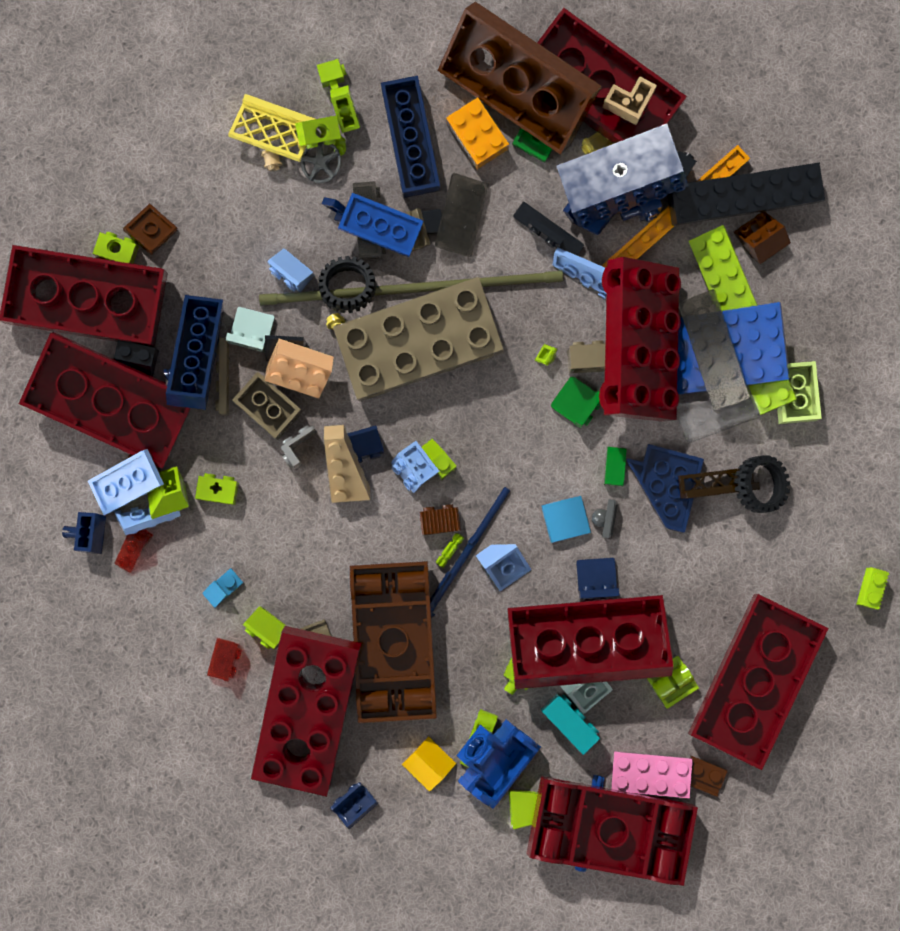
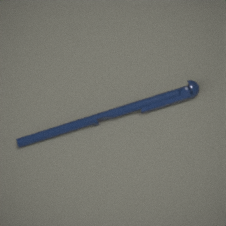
(449, 577)

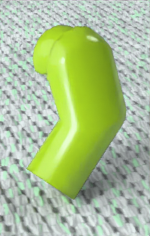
(341, 145)

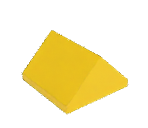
(429, 764)

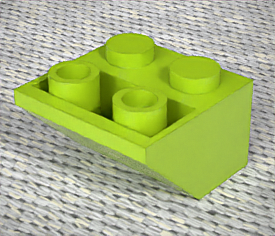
(169, 496)
(264, 626)

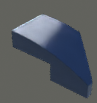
(335, 206)

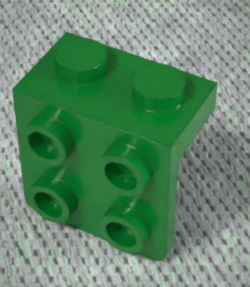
(576, 402)

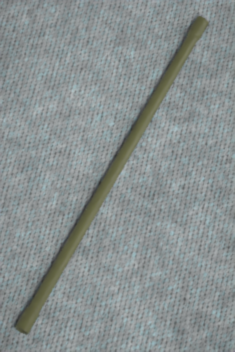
(547, 277)

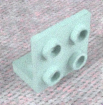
(250, 329)

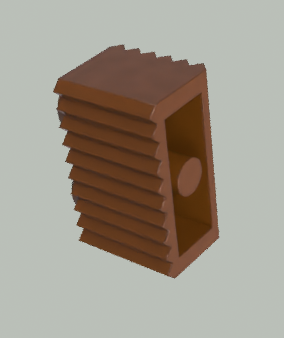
(439, 520)

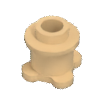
(272, 160)

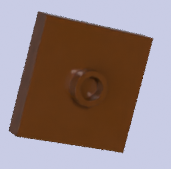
(150, 229)

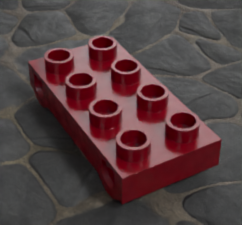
(641, 340)
(612, 831)

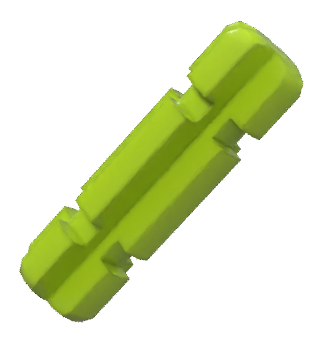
(449, 550)

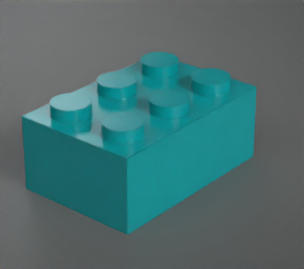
(571, 723)

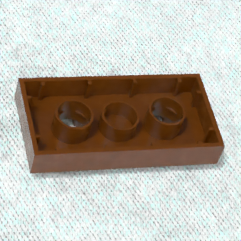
(518, 77)

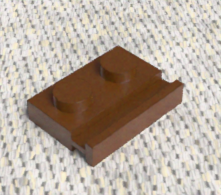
(707, 776)

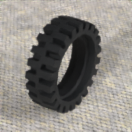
(347, 265)
(779, 481)

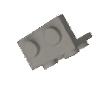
(290, 443)

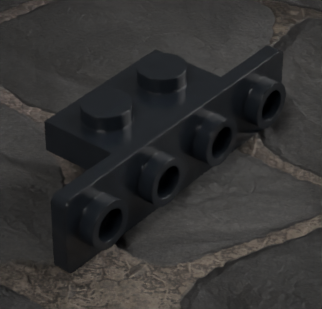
(546, 229)

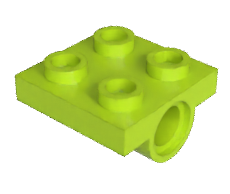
(674, 687)

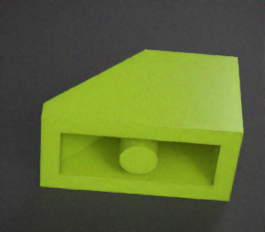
(439, 458)

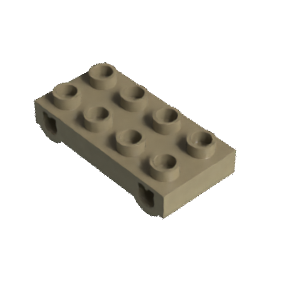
(418, 339)

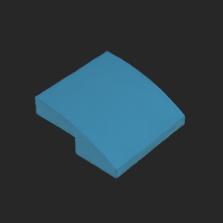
(565, 519)

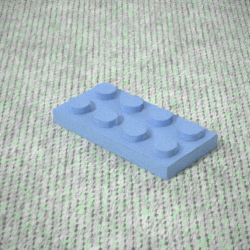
(125, 482)

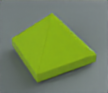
(546, 355)

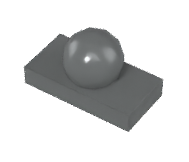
(606, 518)

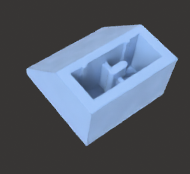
(289, 268)

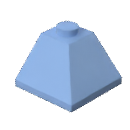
(503, 564)

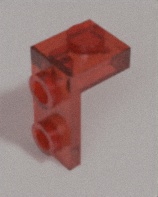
(132, 549)

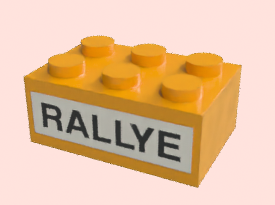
(477, 133)

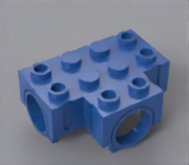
(495, 761)

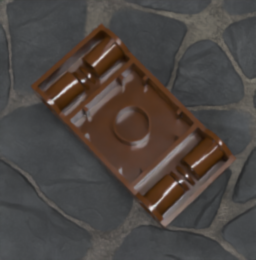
(396, 637)

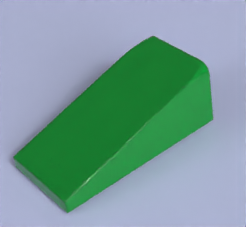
(615, 466)

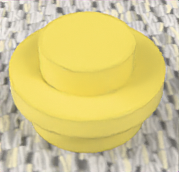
(334, 319)

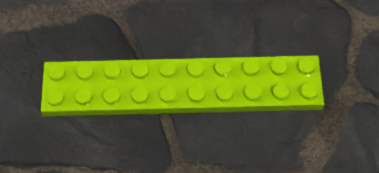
(726, 276)

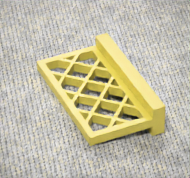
(278, 116)

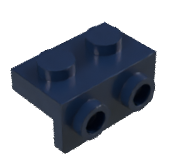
(354, 804)

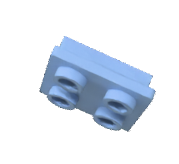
(413, 466)

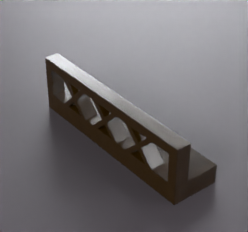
(703, 491)

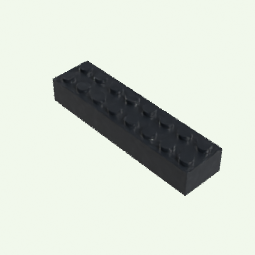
(747, 194)

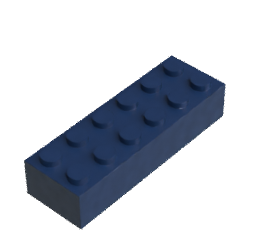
(410, 136)
(195, 352)

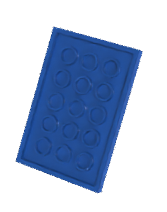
(757, 341)

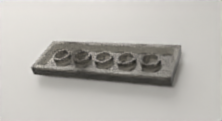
(714, 350)

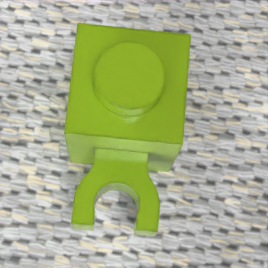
(331, 73)

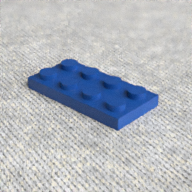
(380, 224)

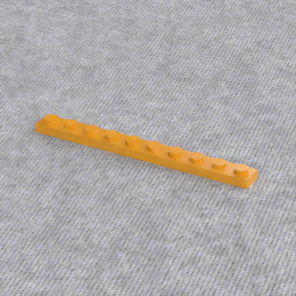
(662, 224)

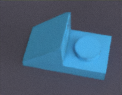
(222, 588)

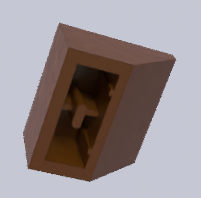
(762, 237)

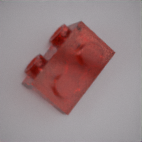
(224, 659)

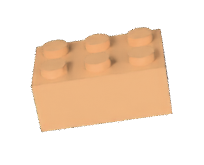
(299, 368)

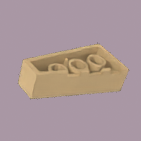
(344, 471)

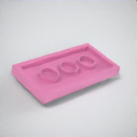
(652, 774)

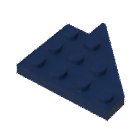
(660, 483)

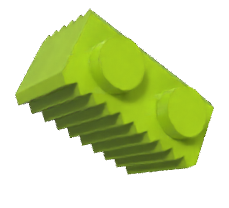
(872, 588)

